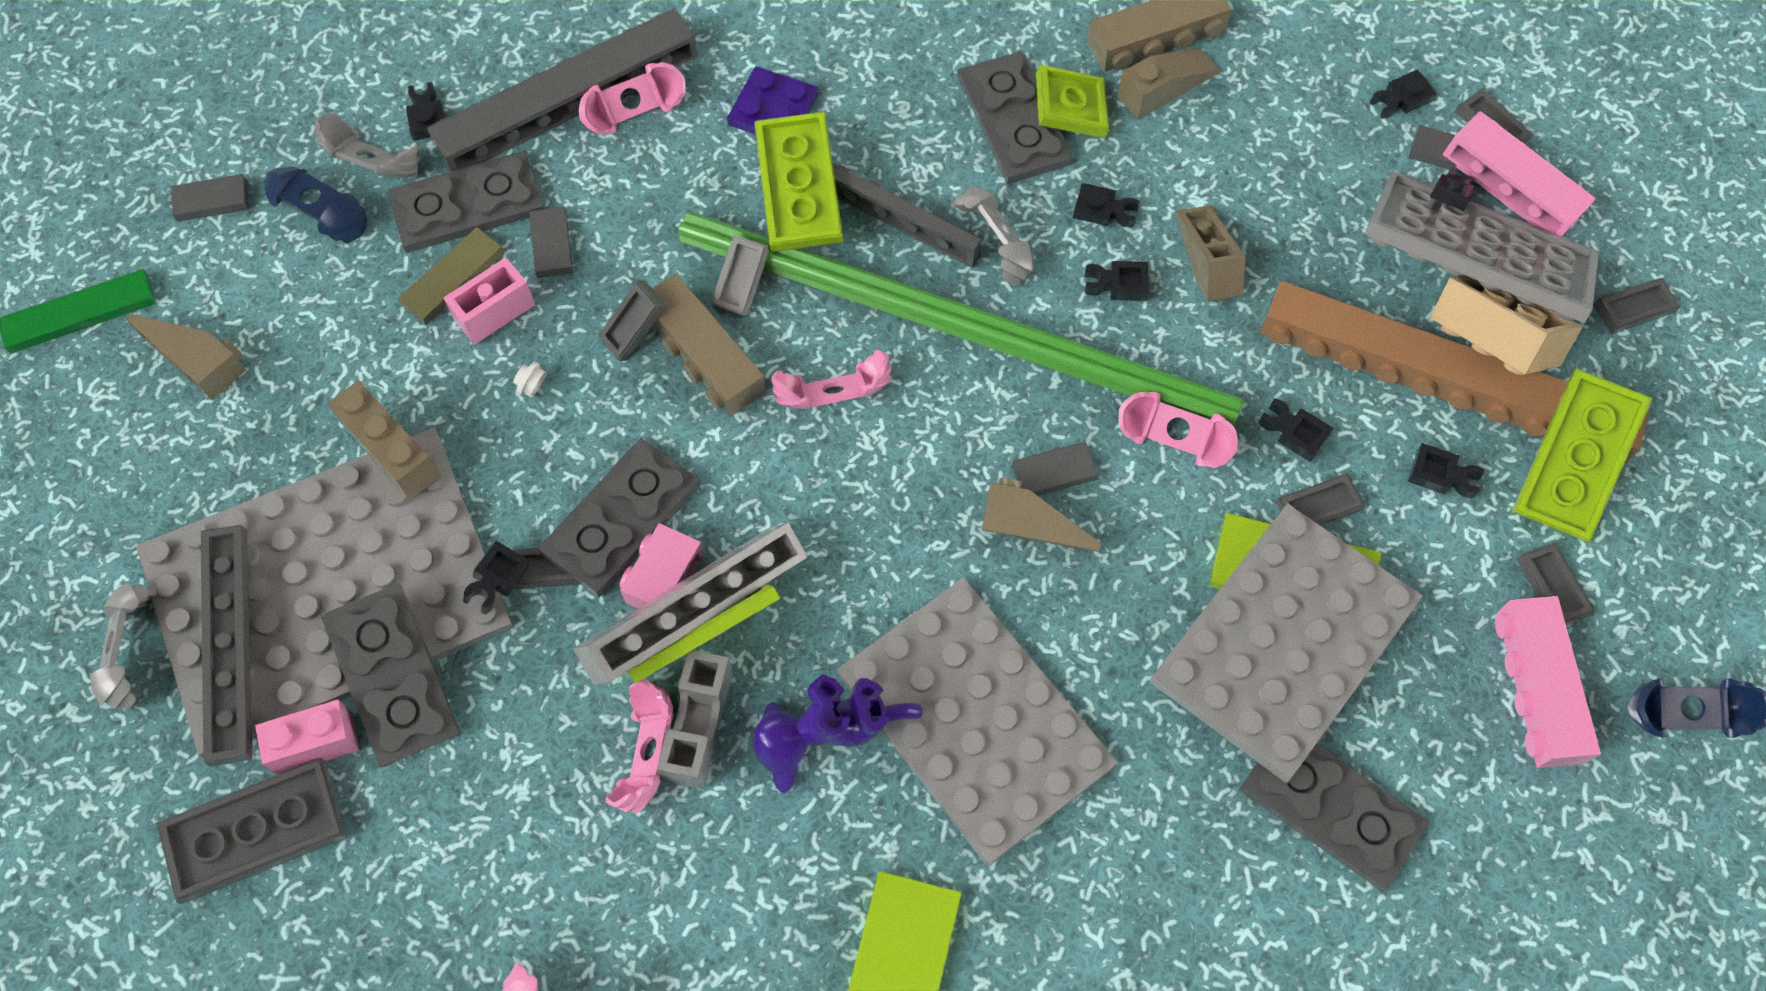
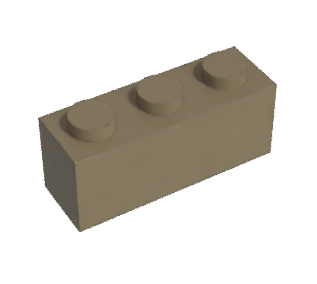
(384, 439)

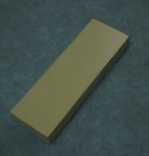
(455, 269)

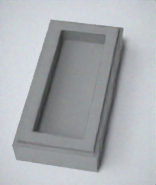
(740, 275)

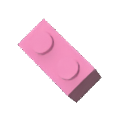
(489, 301)
(663, 562)
(307, 735)

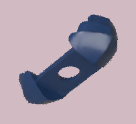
(337, 212)
(1732, 706)

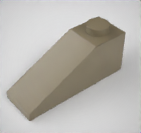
(1163, 79)
(1212, 253)
(193, 352)
(1025, 515)

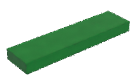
(76, 311)

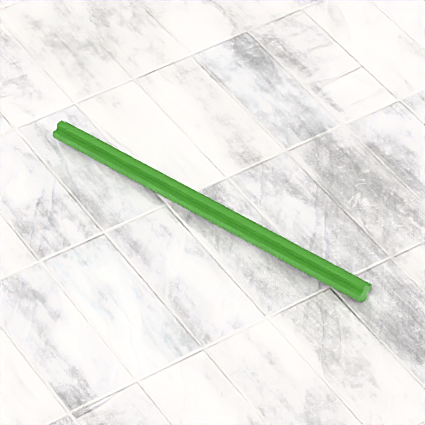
(967, 322)

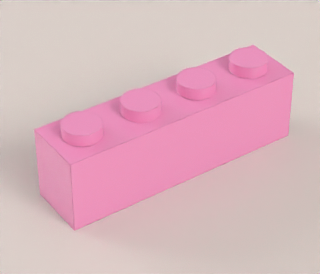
(1517, 176)
(1546, 682)

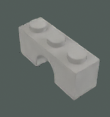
(691, 742)

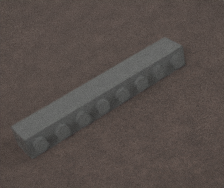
(556, 93)

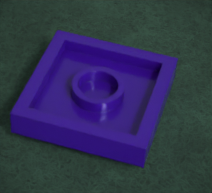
(770, 97)

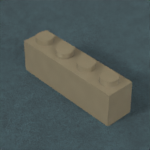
(1154, 28)
(706, 349)

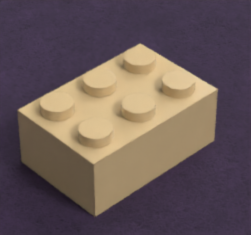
(1503, 327)

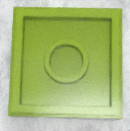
(1072, 101)

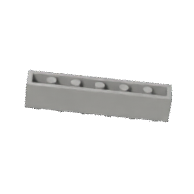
(689, 604)

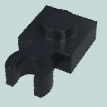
(1406, 92)
(424, 112)
(1454, 190)
(1099, 205)
(1124, 280)
(1300, 432)
(1439, 471)
(495, 573)

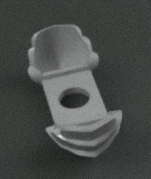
(343, 143)
(1016, 254)
(109, 681)

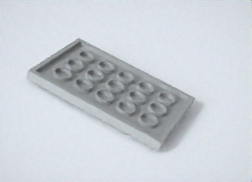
(1486, 247)
(1286, 642)
(993, 729)

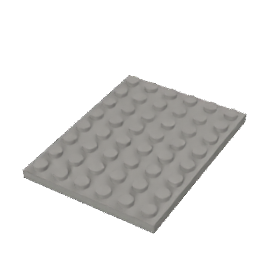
(315, 552)

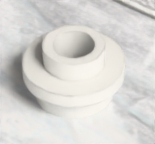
(529, 379)

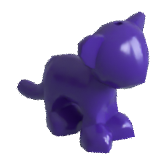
(784, 738)

